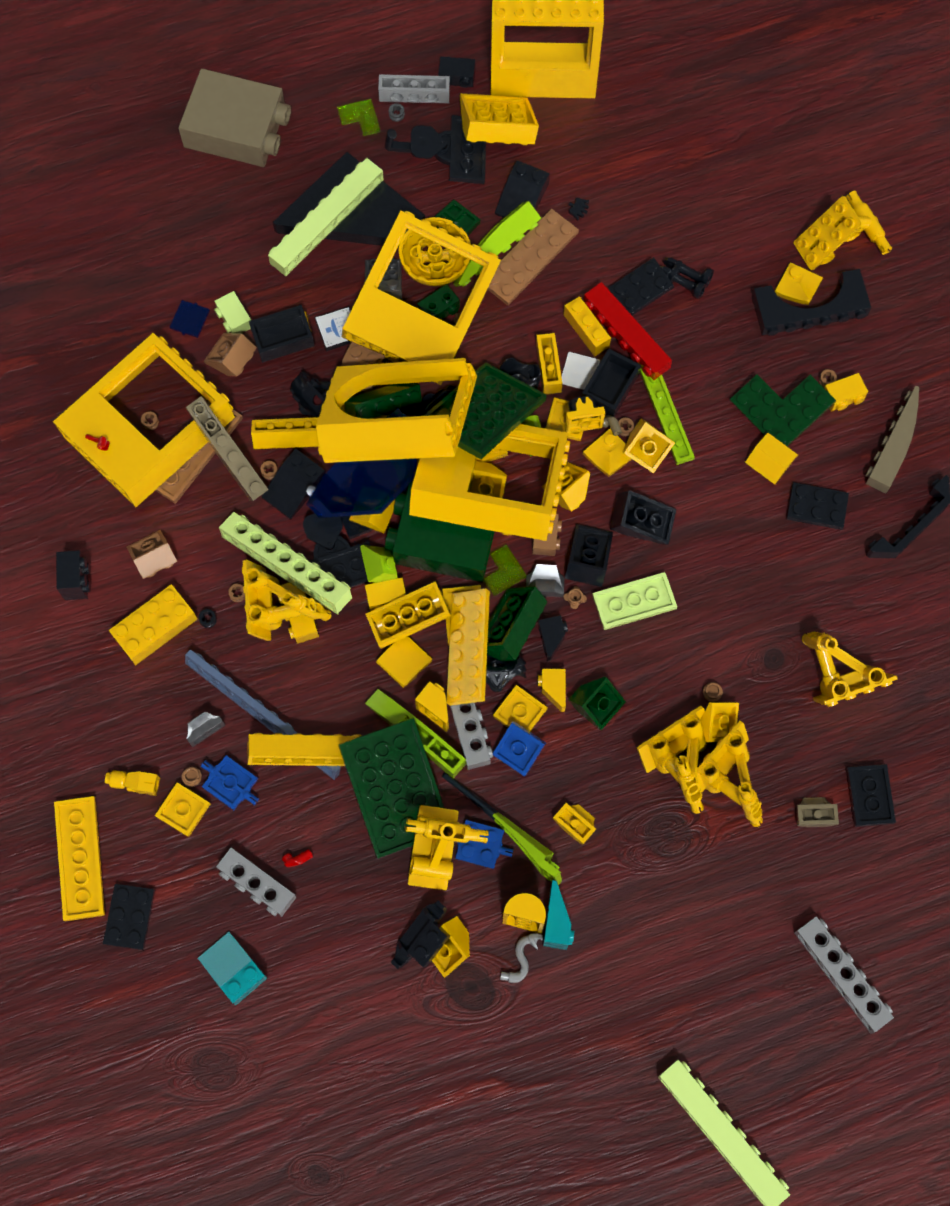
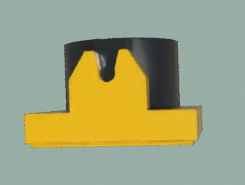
(583, 415)

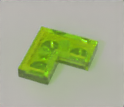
(360, 111)
(508, 574)

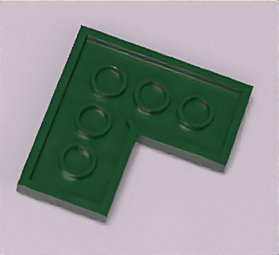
(786, 417)

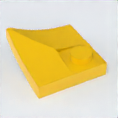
(798, 284)
(607, 453)

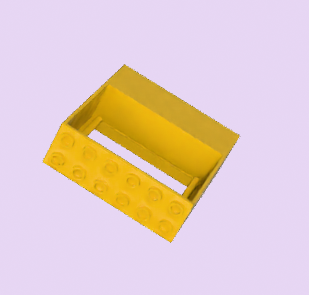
(546, 68)
(401, 329)
(131, 459)
(444, 482)

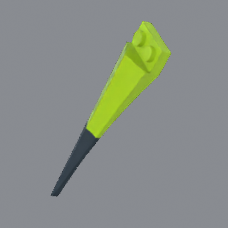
(534, 850)

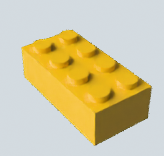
(153, 624)

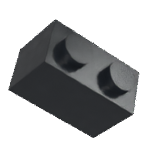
(459, 69)

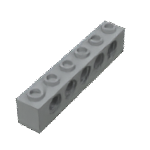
(845, 987)

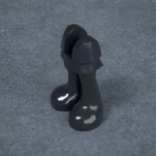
(676, 267)

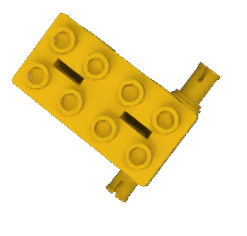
(840, 225)
(260, 612)
(846, 686)
(662, 750)
(718, 763)
(434, 843)

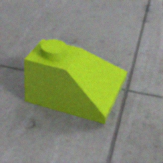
(378, 563)

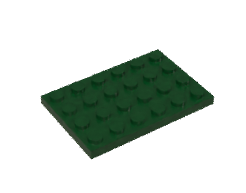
(495, 409)
(390, 783)

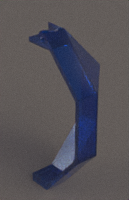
(361, 485)

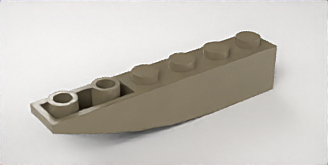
(895, 445)
(226, 449)

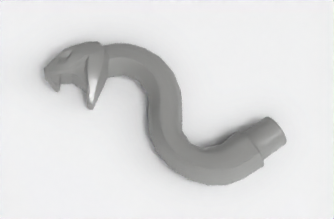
(516, 977)

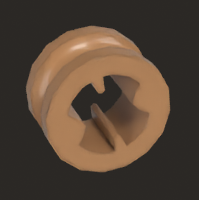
(828, 372)
(153, 416)
(630, 423)
(268, 464)
(231, 594)

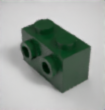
(440, 303)

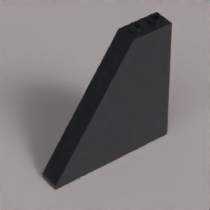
(365, 224)

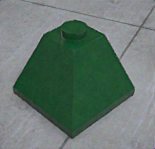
(597, 701)

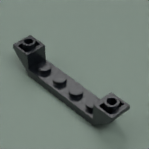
(884, 549)

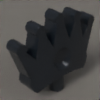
(579, 208)

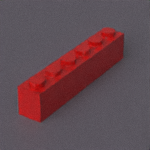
(627, 331)

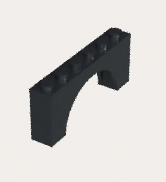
(778, 316)

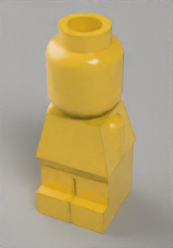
(134, 781)

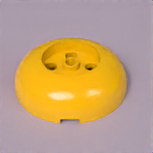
(437, 272)

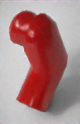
(297, 860)

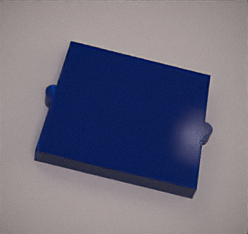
(189, 318)

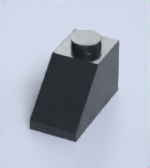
(552, 634)

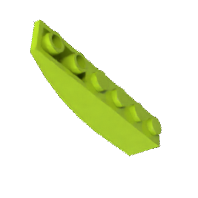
(501, 236)
(434, 746)

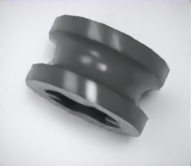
(394, 117)

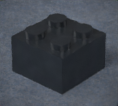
(72, 575)

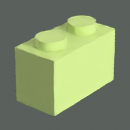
(233, 313)

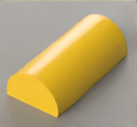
(408, 615)
(525, 912)

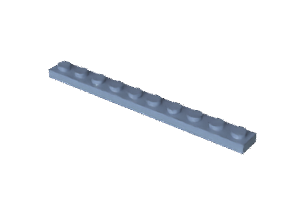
(245, 701)

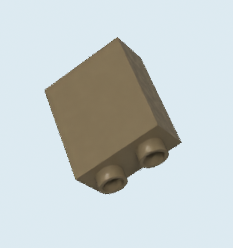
(234, 118)

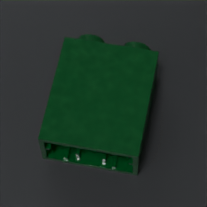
(438, 544)

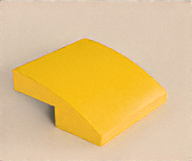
(404, 661)

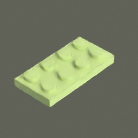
(634, 601)

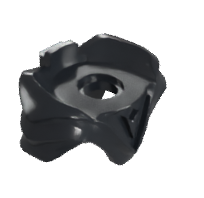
(527, 373)
(501, 672)

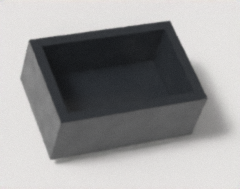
(281, 333)
(612, 381)

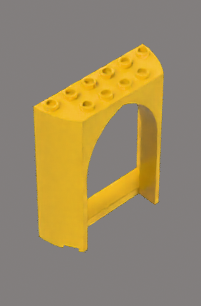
(361, 439)

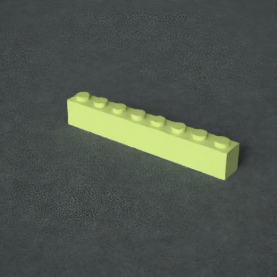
(325, 216)
(723, 1135)

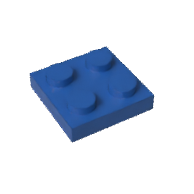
(519, 748)

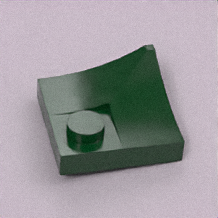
(460, 216)

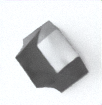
(547, 580)
(203, 727)

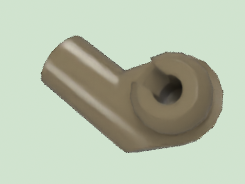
(614, 424)

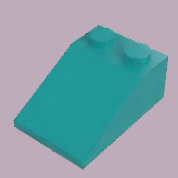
(558, 925)
(232, 968)

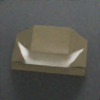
(817, 813)

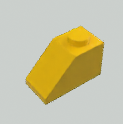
(554, 686)

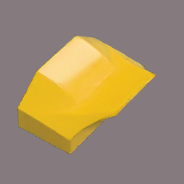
(575, 822)

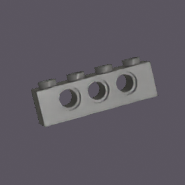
(414, 88)
(478, 757)
(234, 860)

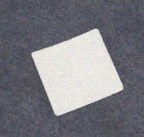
(578, 370)

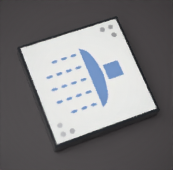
(331, 326)

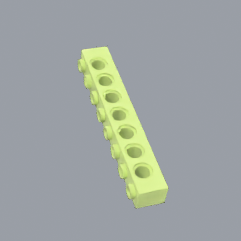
(232, 532)

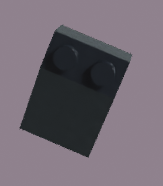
(523, 185)
(289, 484)
(642, 518)
(589, 555)

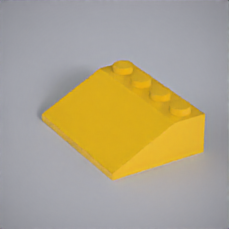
(498, 119)

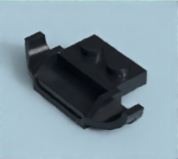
(423, 937)

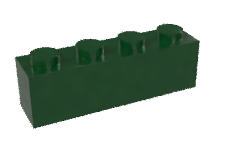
(383, 400)

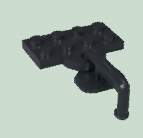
(451, 148)
(342, 560)

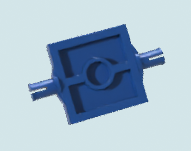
(229, 782)
(483, 853)

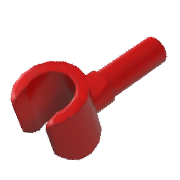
(102, 442)

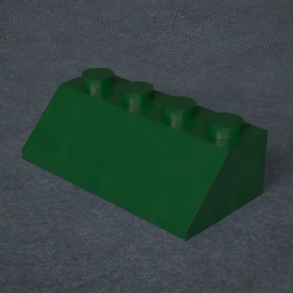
(514, 622)

